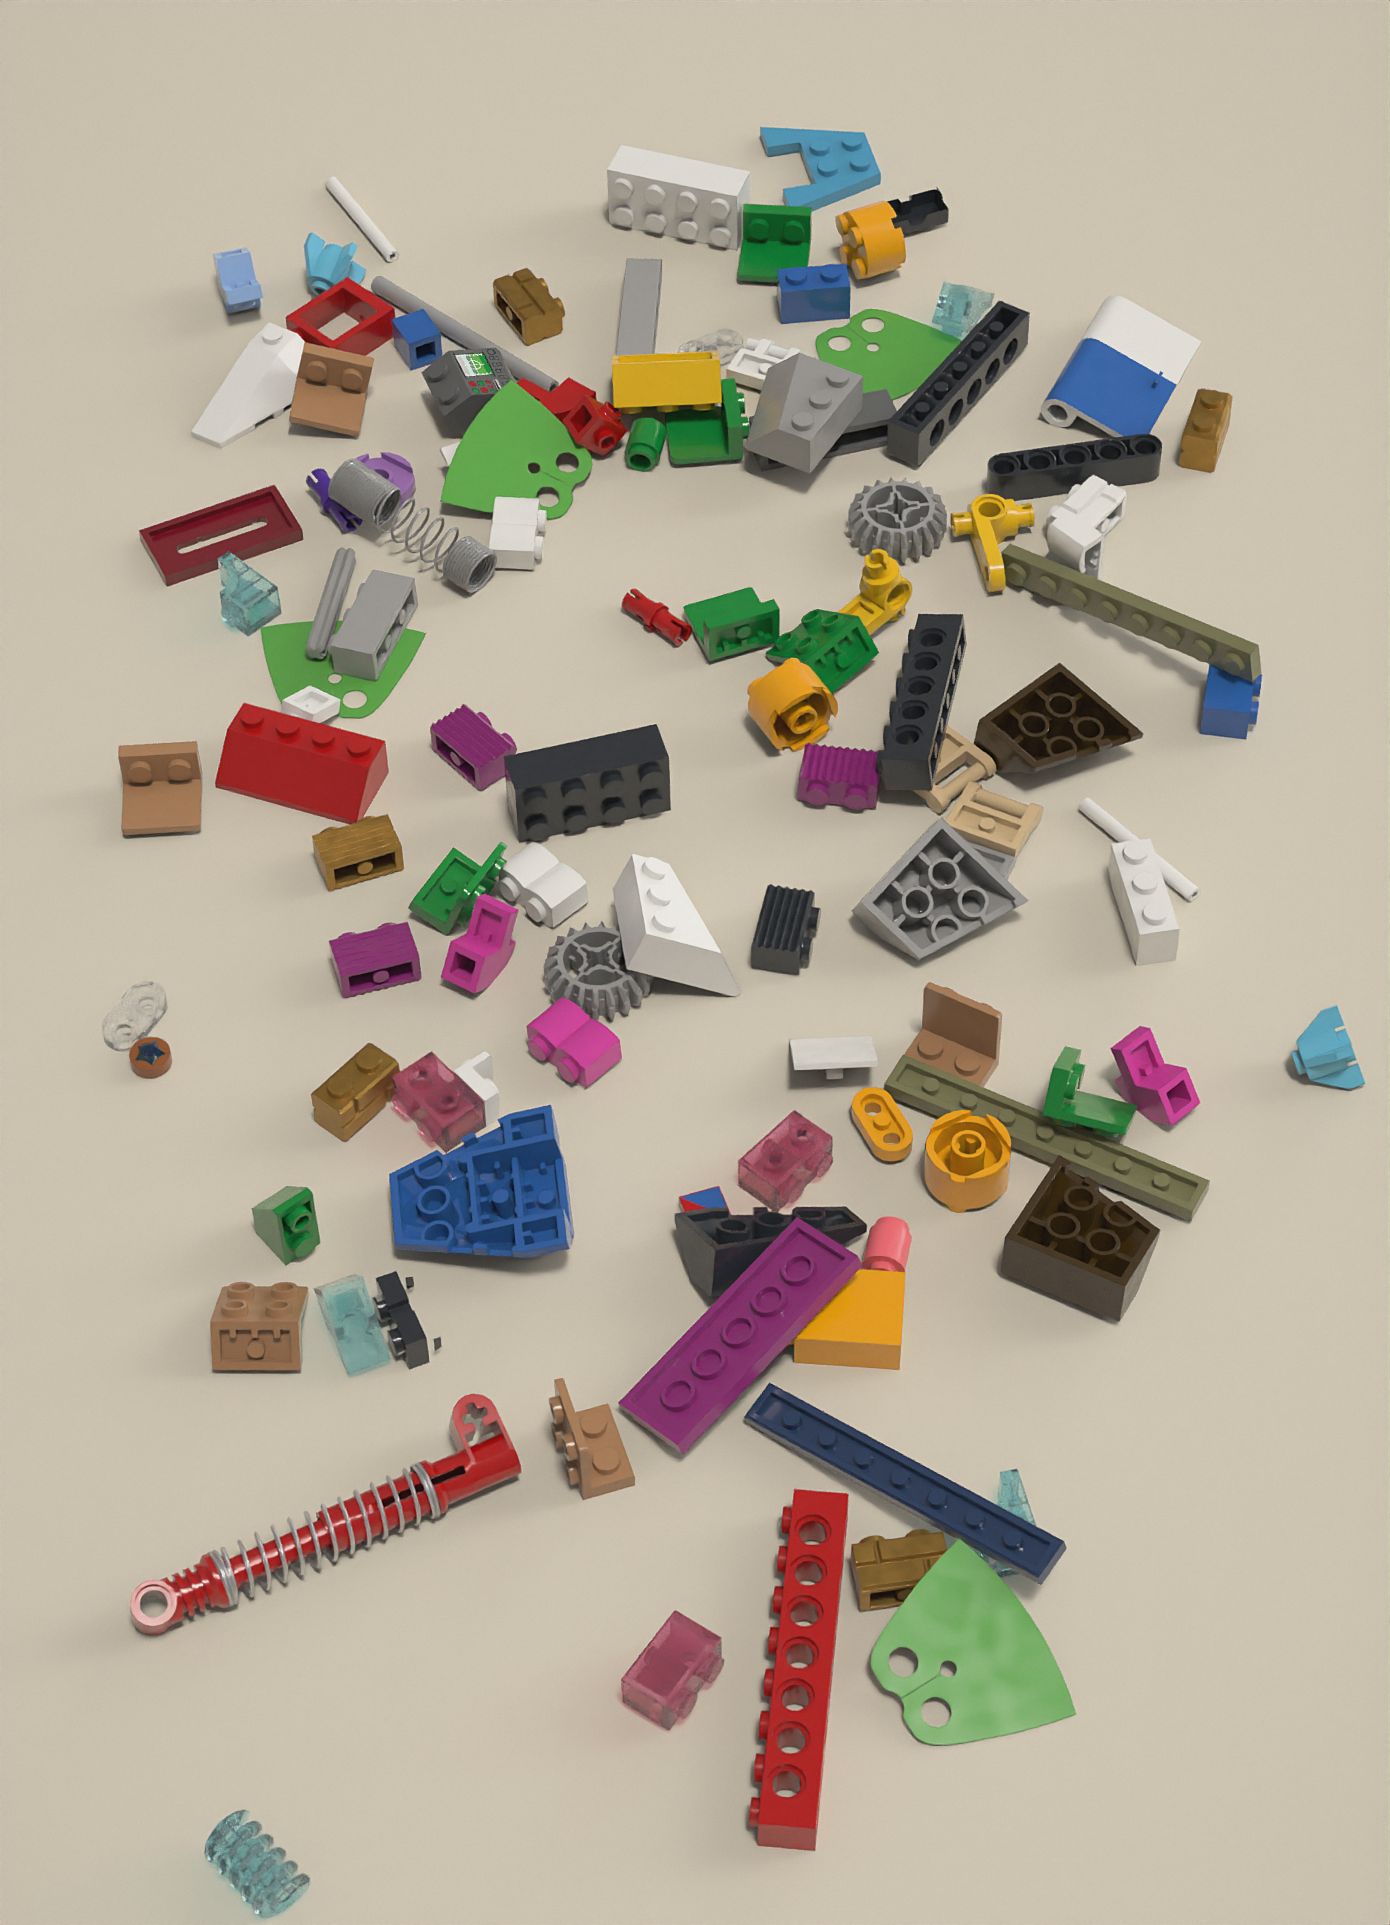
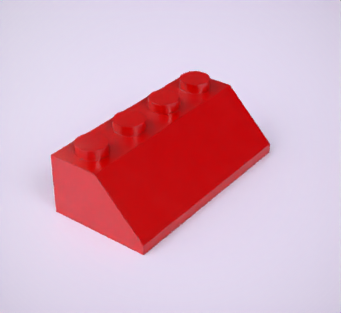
(301, 764)

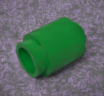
(645, 444)

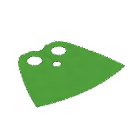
(904, 357)
(501, 445)
(294, 670)
(1002, 1661)

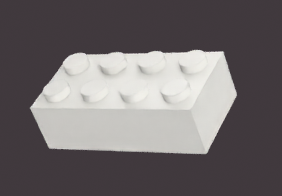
(677, 197)

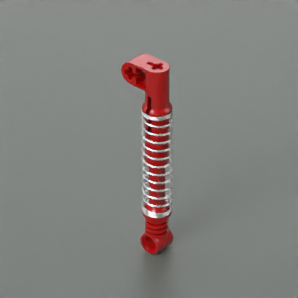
(343, 1525)

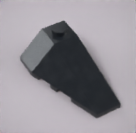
(724, 1245)

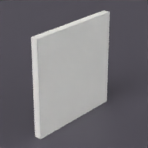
(833, 1054)

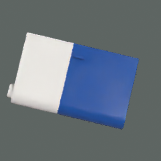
(1120, 371)

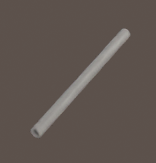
(460, 332)

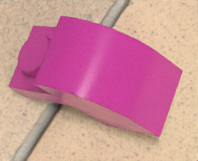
(485, 950)
(1157, 1088)

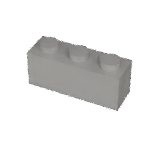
(373, 625)

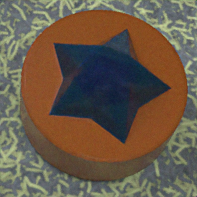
(150, 1057)

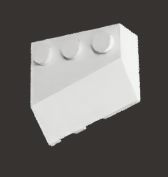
(664, 931)

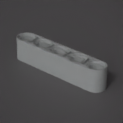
(640, 307)

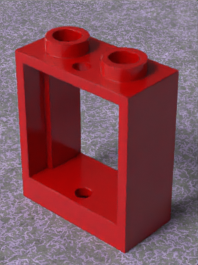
(355, 301)

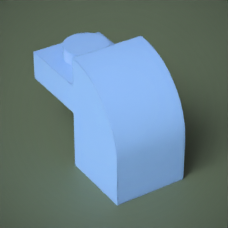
(237, 280)

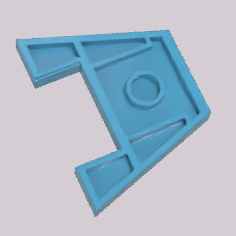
(835, 162)

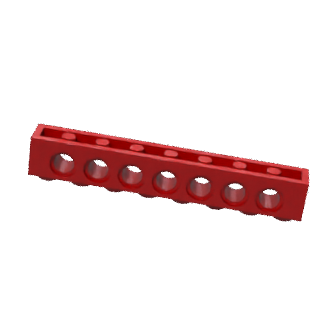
(794, 1819)

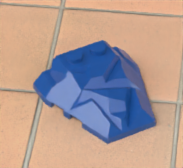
(488, 1195)

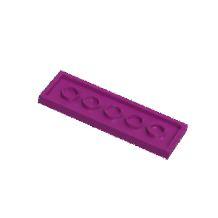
(740, 1335)

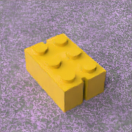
(666, 381)

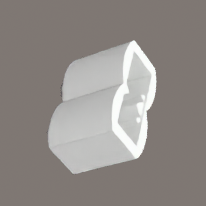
(516, 532)
(1076, 545)
(542, 885)

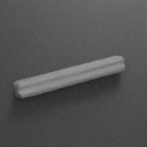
(330, 603)

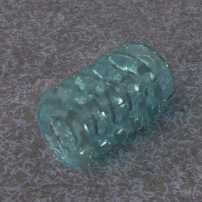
(254, 1866)

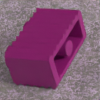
(472, 746)
(839, 776)
(375, 959)

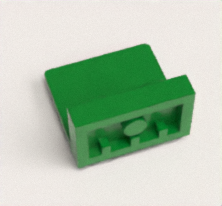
(773, 240)
(733, 622)
(829, 643)
(1074, 1107)

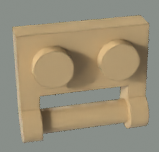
(953, 754)
(993, 819)

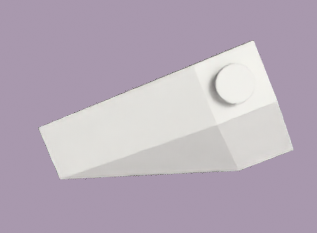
(254, 388)

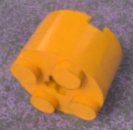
(871, 240)
(791, 705)
(967, 1160)

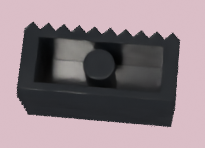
(784, 929)

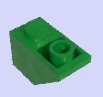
(288, 1223)

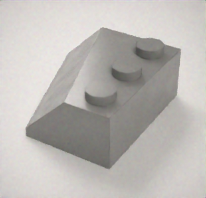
(803, 410)
(936, 894)

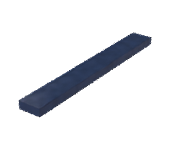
(906, 1483)

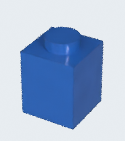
(417, 339)

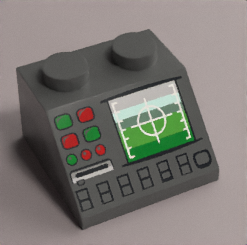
(466, 382)

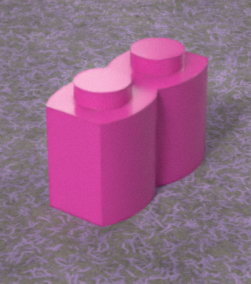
(573, 1042)

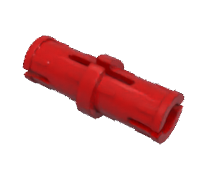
(656, 617)

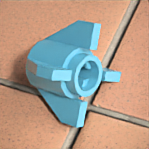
(329, 265)
(1325, 1052)

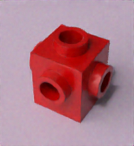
(595, 425)

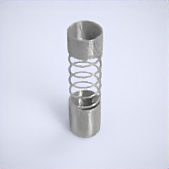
(377, 500)

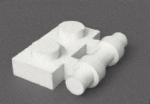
(753, 361)

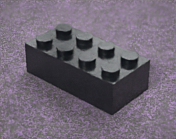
(587, 783)

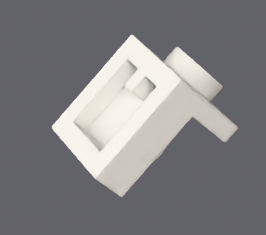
(311, 705)
(478, 1076)

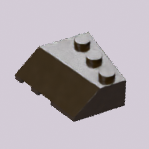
(1051, 724)
(1080, 1243)

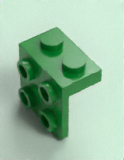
(711, 433)
(454, 886)

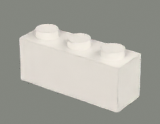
(1143, 902)

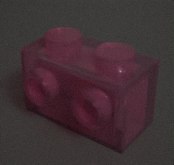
(437, 1102)
(785, 1161)
(672, 1670)

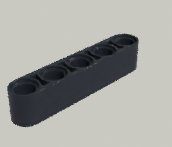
(1060, 467)

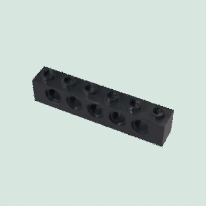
(957, 383)
(922, 702)

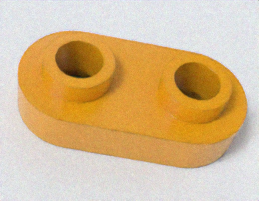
(883, 1128)

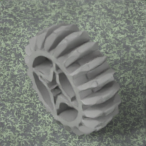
(897, 519)
(599, 982)

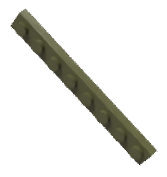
(1132, 612)
(1039, 1136)

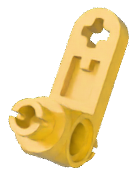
(989, 523)
(882, 592)

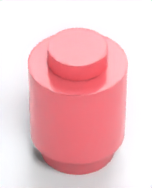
(887, 1245)

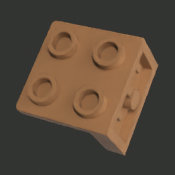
(331, 389)
(161, 787)
(958, 1035)
(258, 1327)
(591, 1444)

